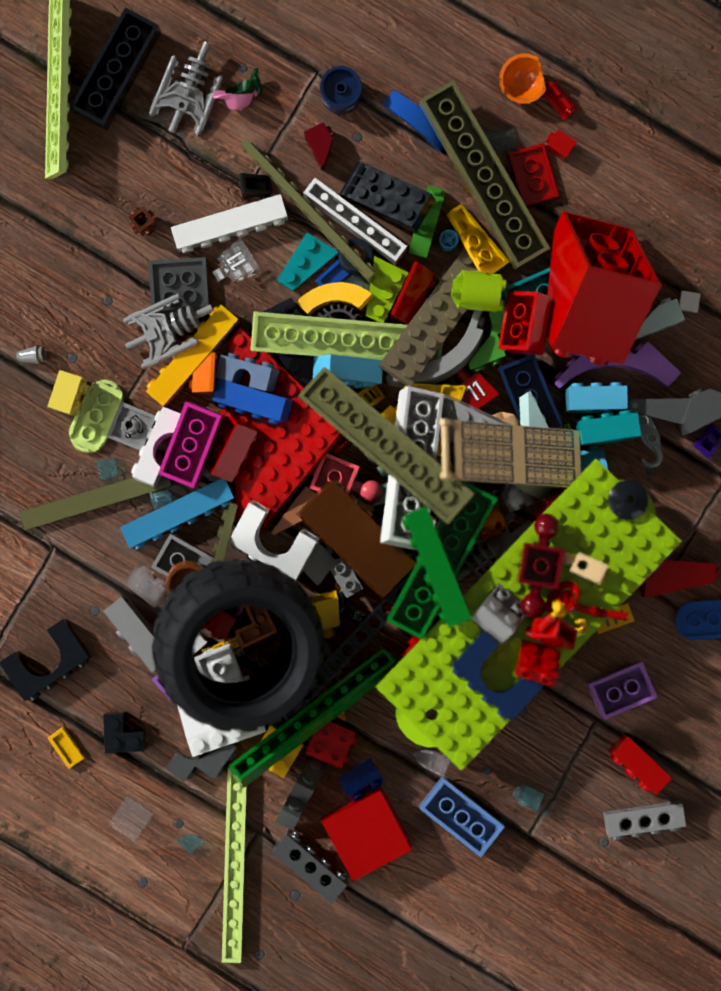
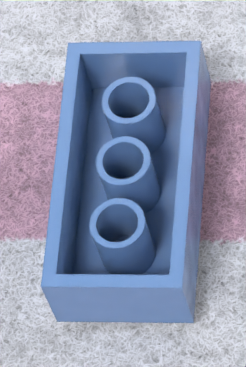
(461, 816)

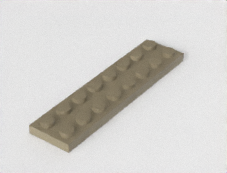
(427, 328)

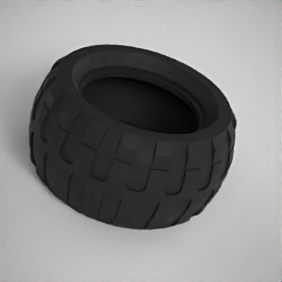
(269, 693)

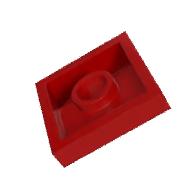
(538, 663)

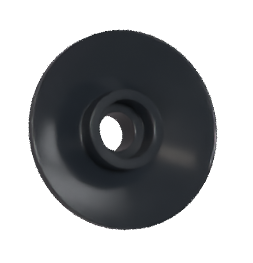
(618, 496)

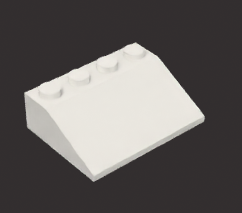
(205, 738)

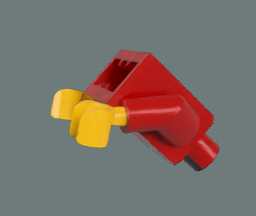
(555, 631)

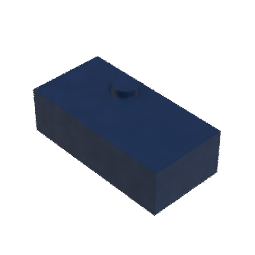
(526, 376)

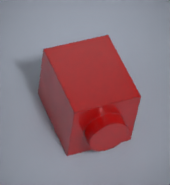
(560, 144)

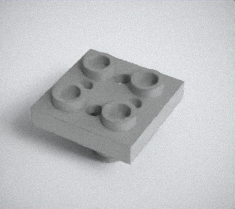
(119, 429)

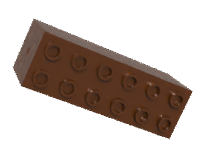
(355, 537)

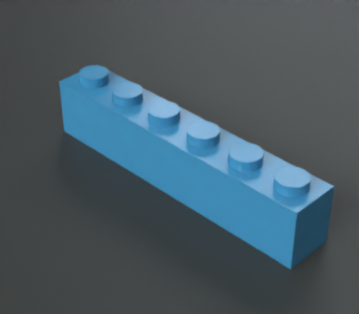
(177, 513)

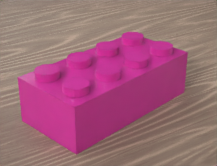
(191, 444)

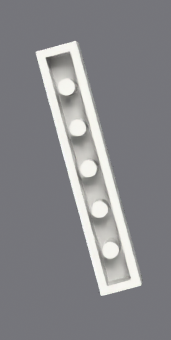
(355, 221)
(229, 223)

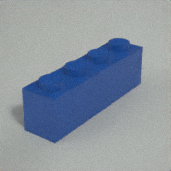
(252, 400)

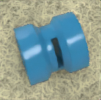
(448, 237)

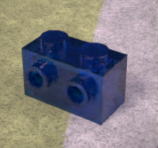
(361, 780)

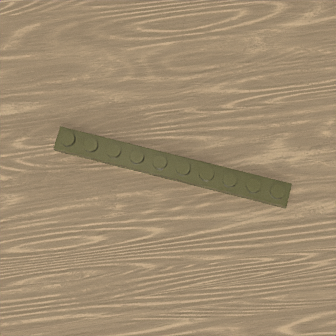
(315, 216)

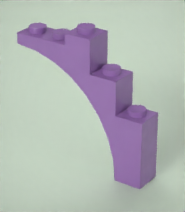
(646, 361)

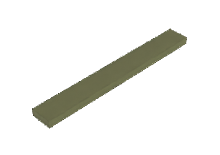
(88, 501)

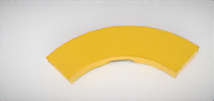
(334, 292)

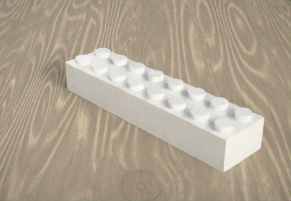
(419, 420)

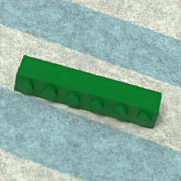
(437, 567)

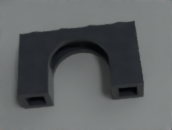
(72, 654)

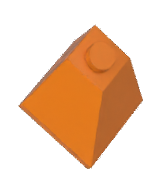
(204, 377)

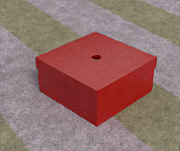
(366, 833)

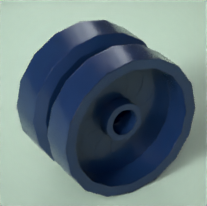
(341, 101)

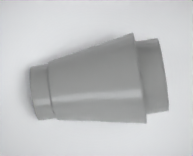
(32, 355)

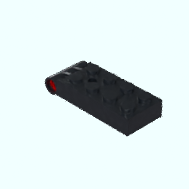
(387, 196)
(298, 365)

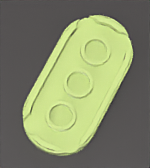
(97, 413)

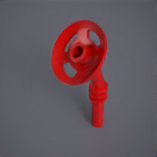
(571, 605)

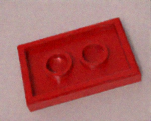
(533, 175)

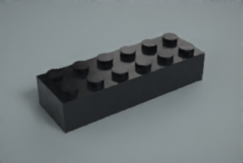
(115, 69)

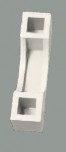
(147, 468)

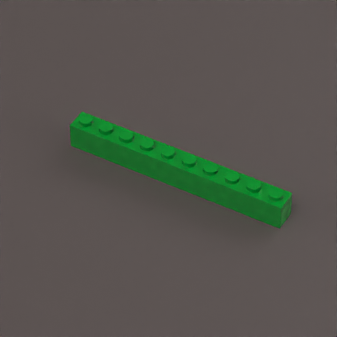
(312, 718)

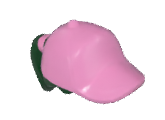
(241, 95)

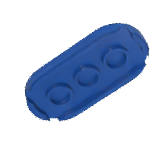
(699, 619)

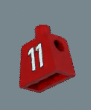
(477, 391)

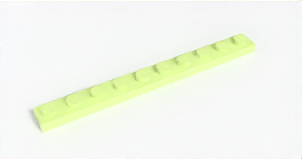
(234, 871)

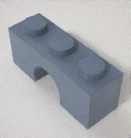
(262, 376)

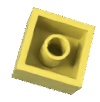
(68, 393)

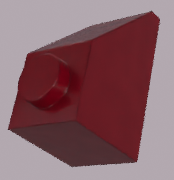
(320, 142)

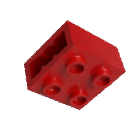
(332, 744)

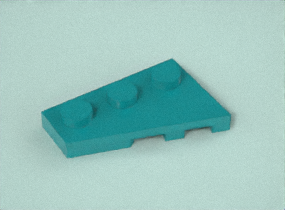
(305, 261)

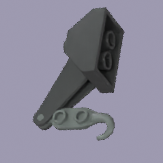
(686, 413)

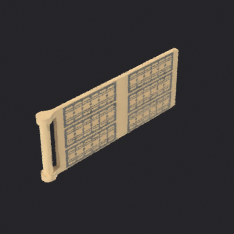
(510, 454)

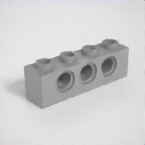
(674, 823)

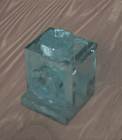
(528, 796)

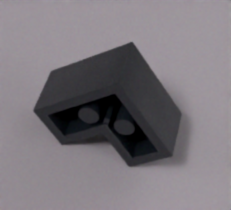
(117, 737)

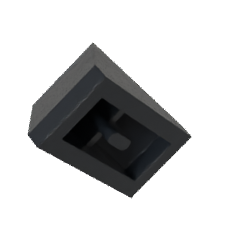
(255, 185)

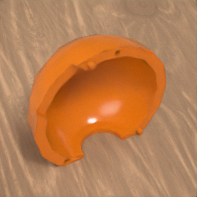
(522, 78)

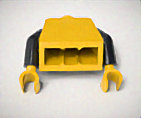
(331, 609)

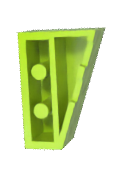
(385, 290)

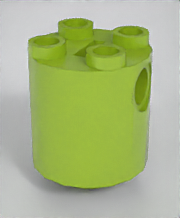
(478, 291)

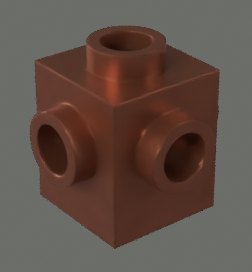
(140, 215)

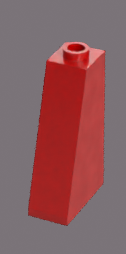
(677, 576)

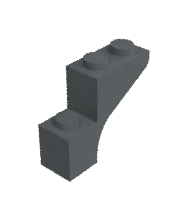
(210, 763)
(301, 793)

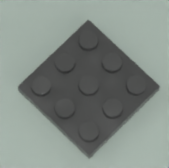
(179, 276)

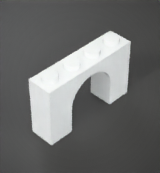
(247, 539)

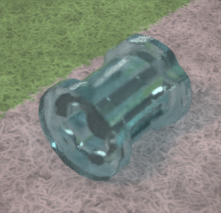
(156, 498)

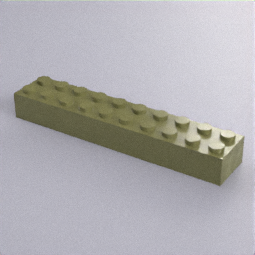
(483, 174)

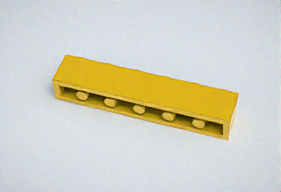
(177, 373)

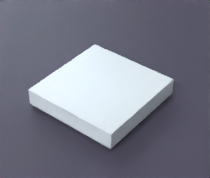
(220, 665)

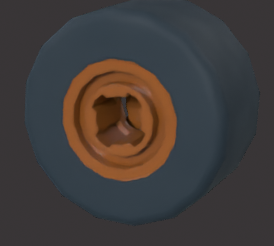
(363, 248)

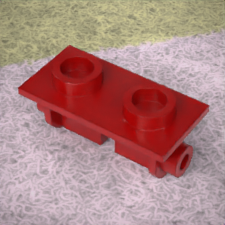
(559, 100)

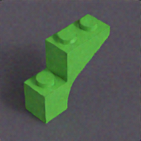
(422, 239)
(489, 350)

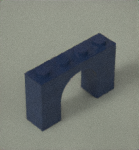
(469, 666)

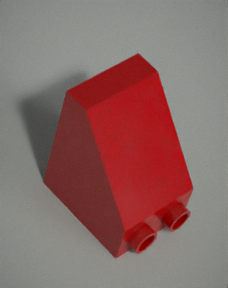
(598, 289)

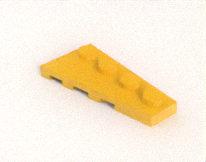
(479, 245)

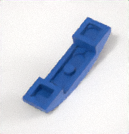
(413, 116)

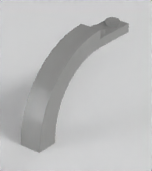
(454, 360)

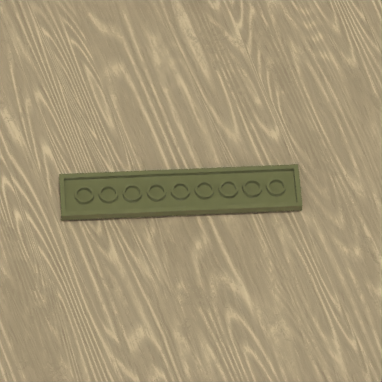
(385, 445)

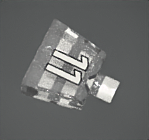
(236, 263)

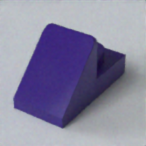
(708, 441)

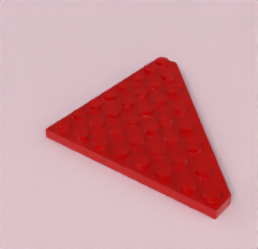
(282, 452)

